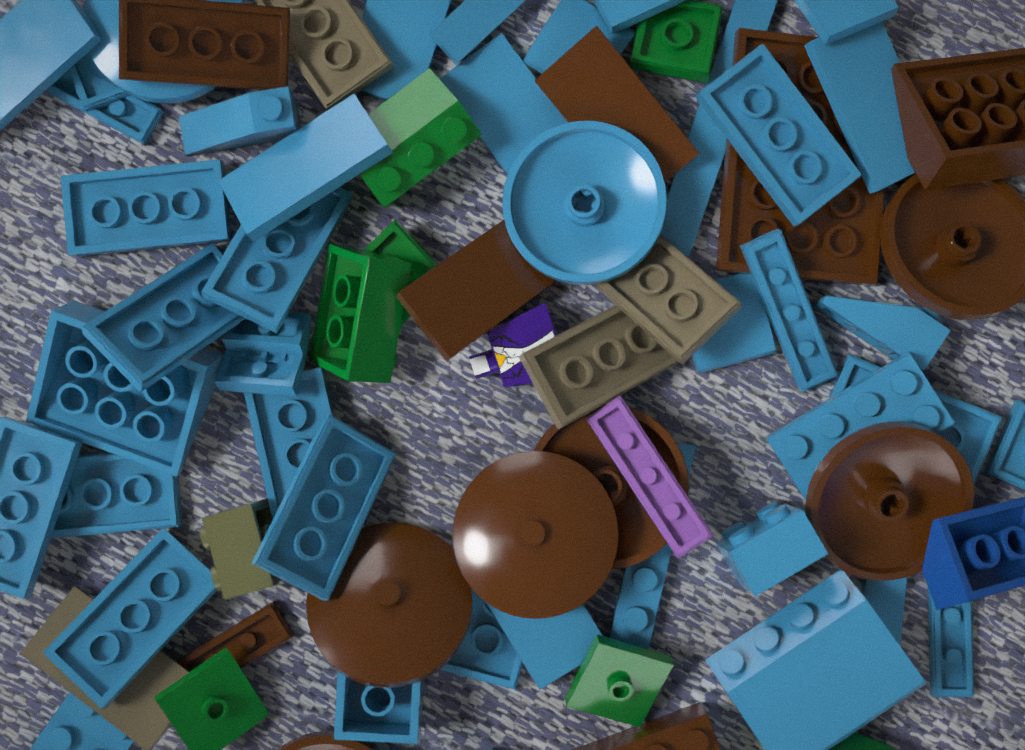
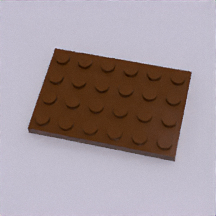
(838, 239)

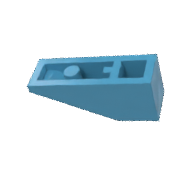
(241, 121)
(889, 326)

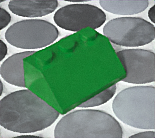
(423, 130)
(359, 314)

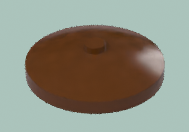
(957, 247)
(881, 493)
(637, 532)
(535, 534)
(394, 608)

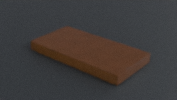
(204, 43)
(600, 86)
(472, 291)

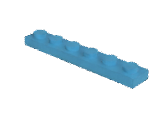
(642, 589)

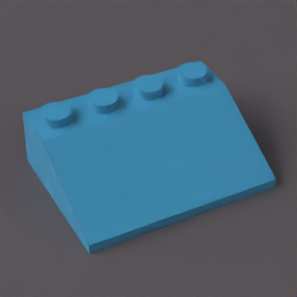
(94, 403)
(815, 669)

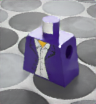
(511, 341)

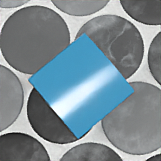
(565, 28)
(744, 335)
(265, 360)

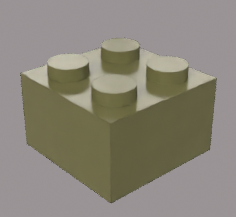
(233, 542)

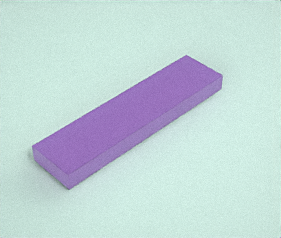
(649, 477)

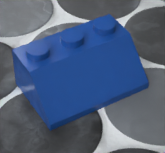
(976, 553)

